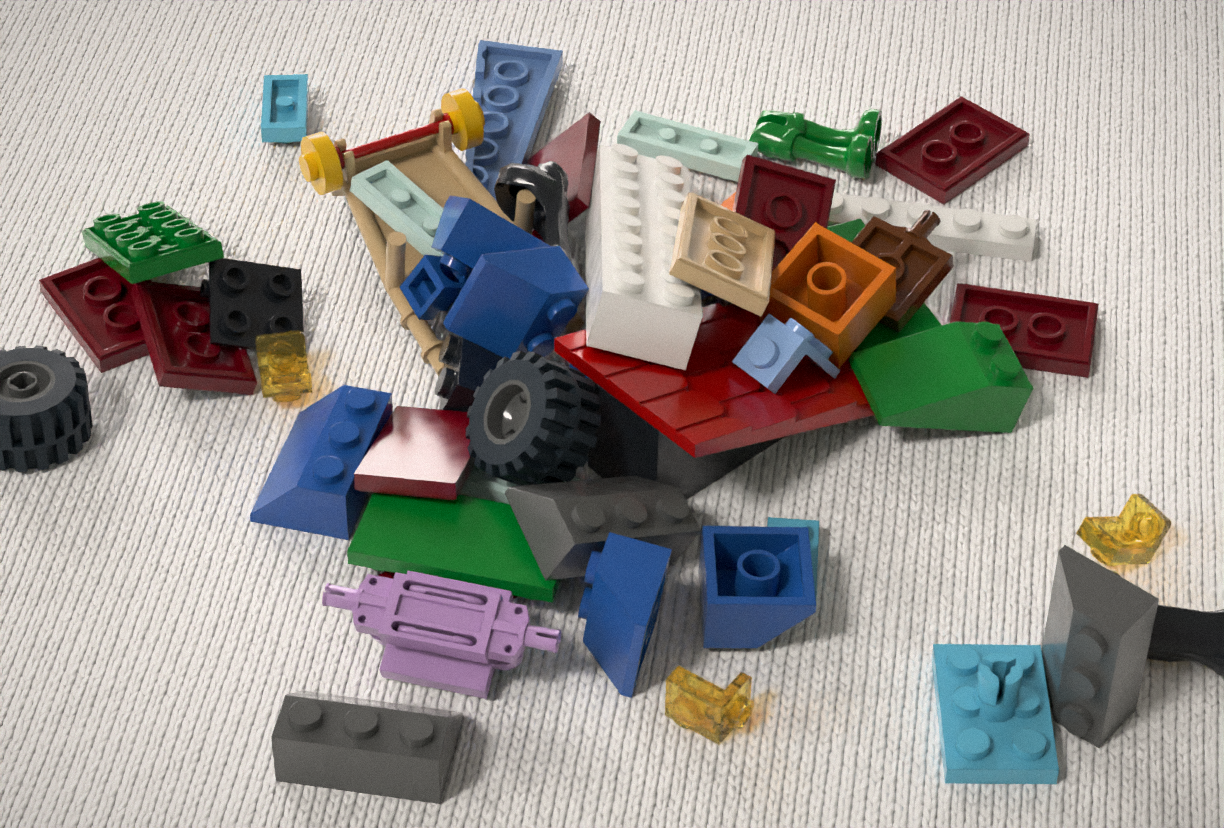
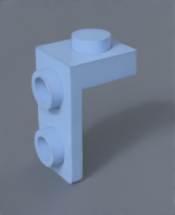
(778, 349)

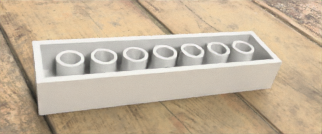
(629, 251)

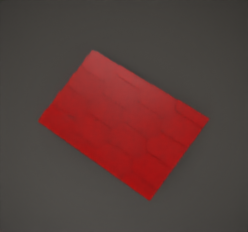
(703, 419)

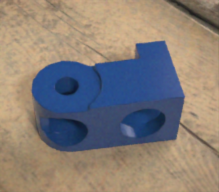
(432, 287)

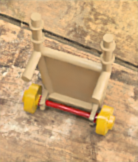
(432, 165)

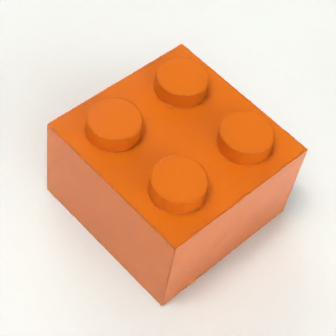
(832, 290)

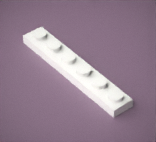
(958, 231)

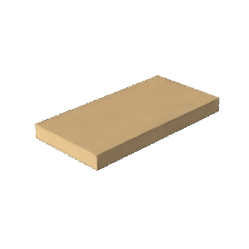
(723, 253)

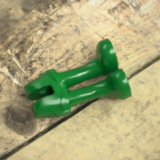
(794, 137)

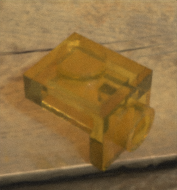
(283, 366)
(1128, 537)
(706, 707)

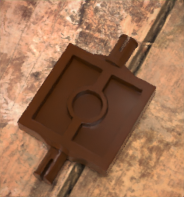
(917, 262)

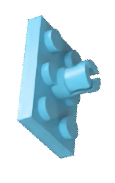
(994, 714)

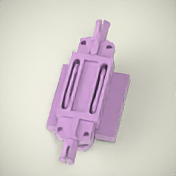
(442, 629)

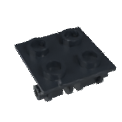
(251, 301)

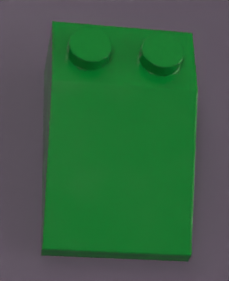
(945, 379)

